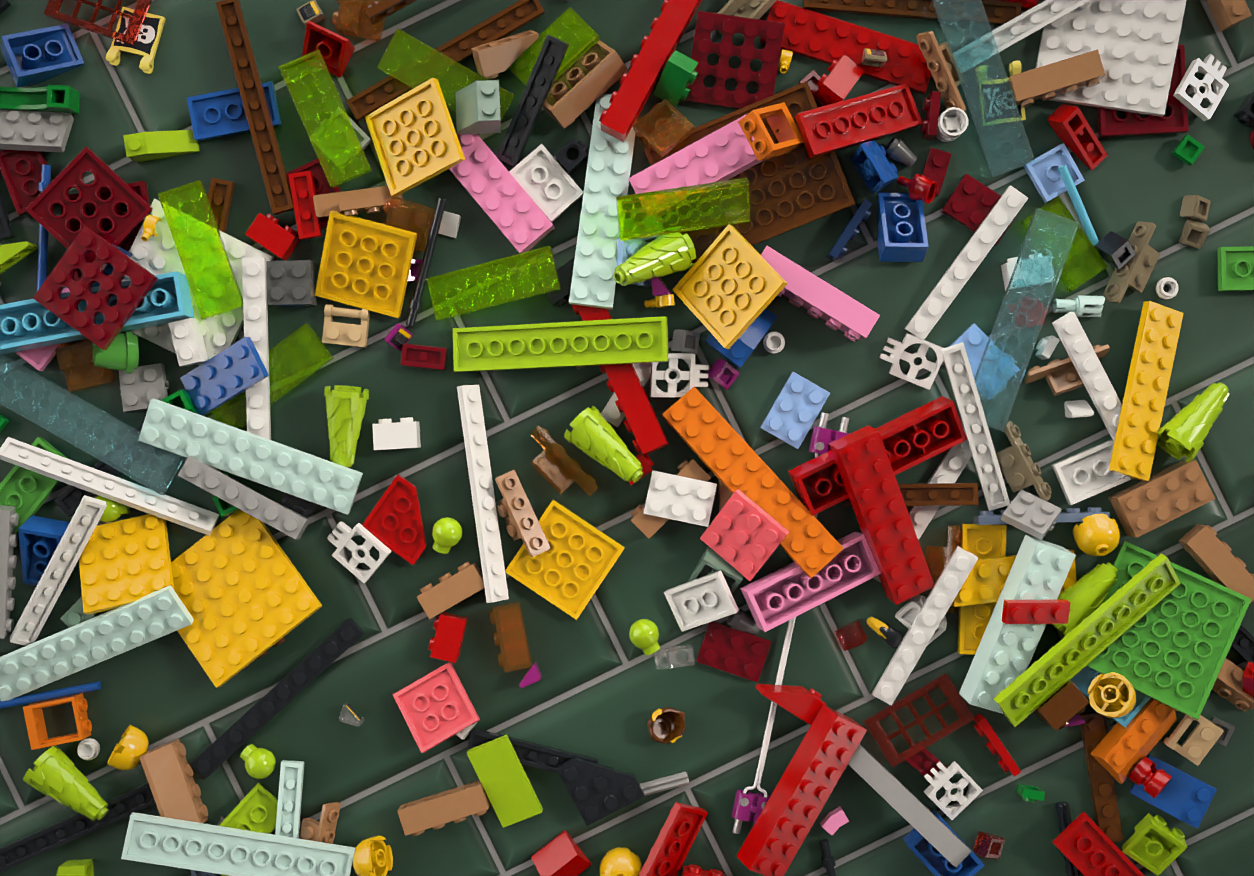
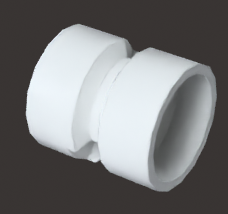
(951, 124)

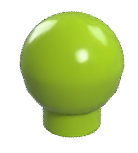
(113, 510)
(446, 534)
(644, 636)
(258, 761)

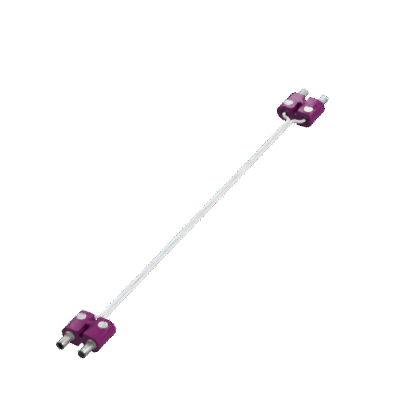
(747, 804)

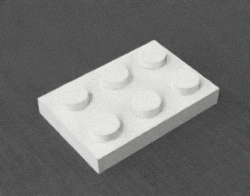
(546, 183)
(1088, 473)
(680, 498)
(701, 601)

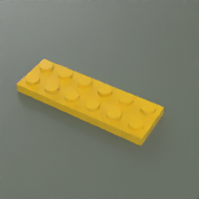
(984, 542)
(989, 577)

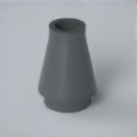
(900, 152)
(743, 622)

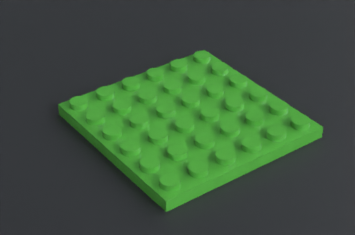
(1178, 643)

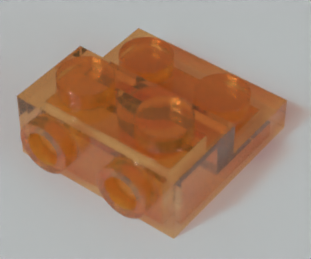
(353, 20)
(663, 128)
(410, 217)
(78, 366)

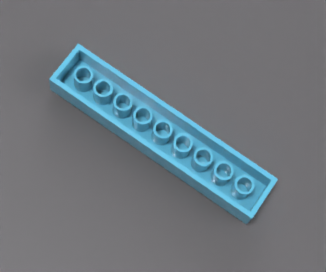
(32, 326)

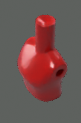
(920, 187)

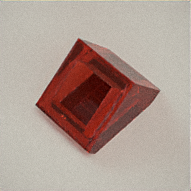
(851, 635)
(989, 845)

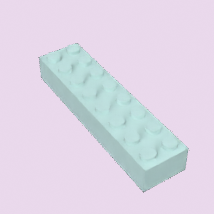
(1008, 648)

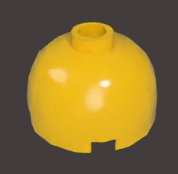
(1097, 535)
(1111, 695)
(129, 749)
(372, 857)
(620, 863)

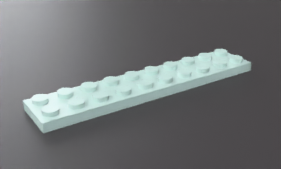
(598, 227)
(250, 456)
(92, 642)
(230, 849)

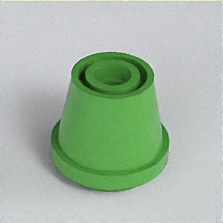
(121, 354)

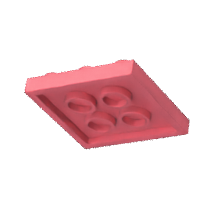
(744, 535)
(436, 707)

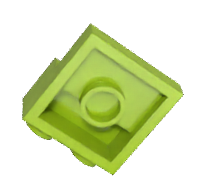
(1154, 844)

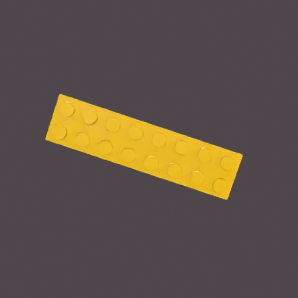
(1146, 391)

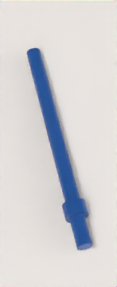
(43, 233)
(47, 695)

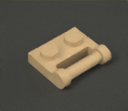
(345, 333)
(1198, 742)

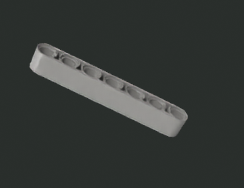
(909, 806)

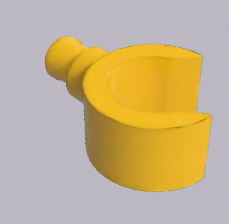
(785, 61)
(149, 227)
(661, 301)

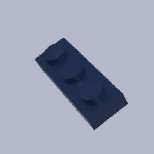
(850, 231)

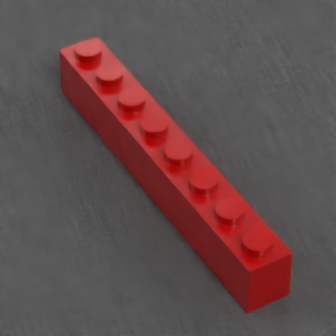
(647, 67)
(630, 394)

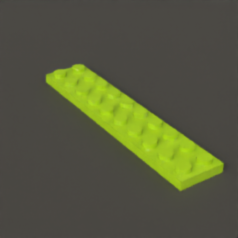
(561, 344)
(1087, 640)

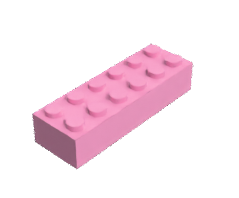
(705, 161)
(500, 194)
(822, 298)
(792, 592)

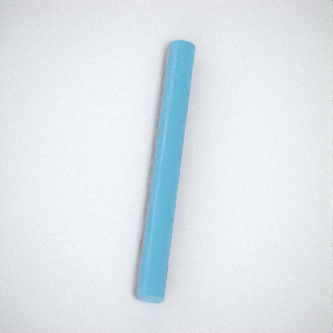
(1078, 205)

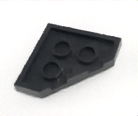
(598, 788)

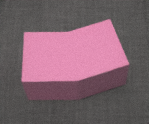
(834, 820)

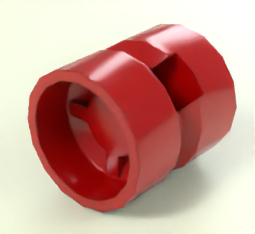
(1150, 777)

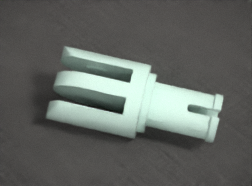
(1082, 305)

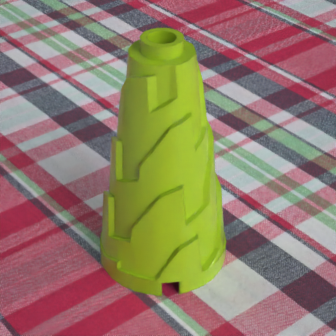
(656, 259)
(345, 413)
(1191, 425)
(599, 441)
(1087, 595)
(62, 781)

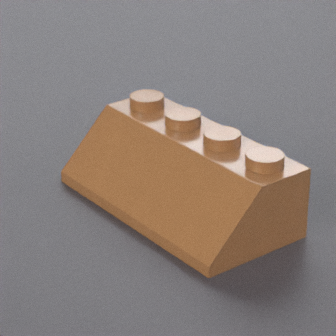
(583, 83)
(173, 783)

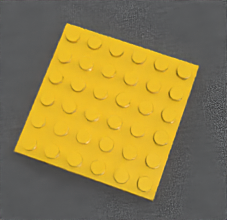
(239, 595)

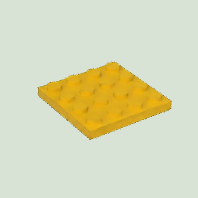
(414, 137)
(365, 264)
(729, 286)
(124, 563)
(573, 564)

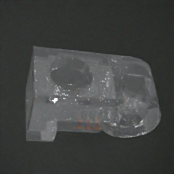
(675, 657)

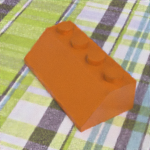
(1127, 746)

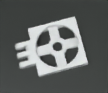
(1213, 74)
(898, 353)
(692, 375)
(342, 538)
(942, 779)

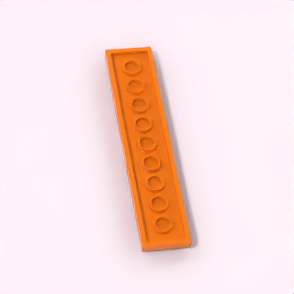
(743, 469)

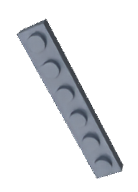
(1070, 515)

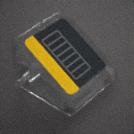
(350, 715)

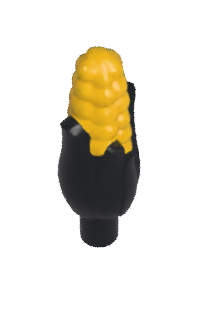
(886, 632)

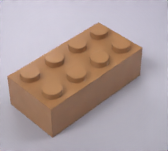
(1161, 498)

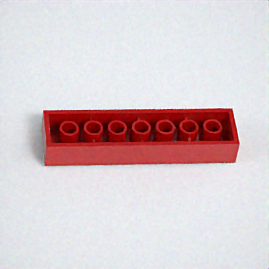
(906, 441)
(882, 513)
(801, 793)

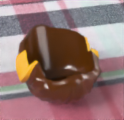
(666, 725)

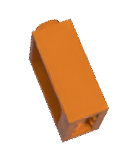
(780, 123)
(36, 723)

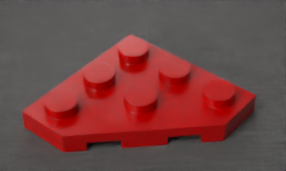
(398, 520)

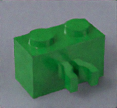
(676, 77)

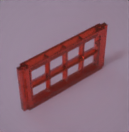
(131, 32)
(953, 698)

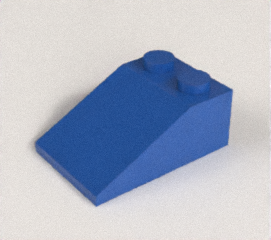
(40, 54)
(874, 166)
(900, 228)
(747, 342)
(37, 545)
(1182, 797)

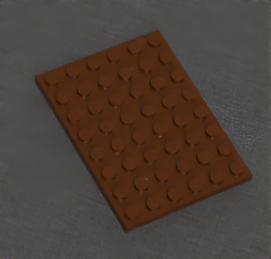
(782, 189)

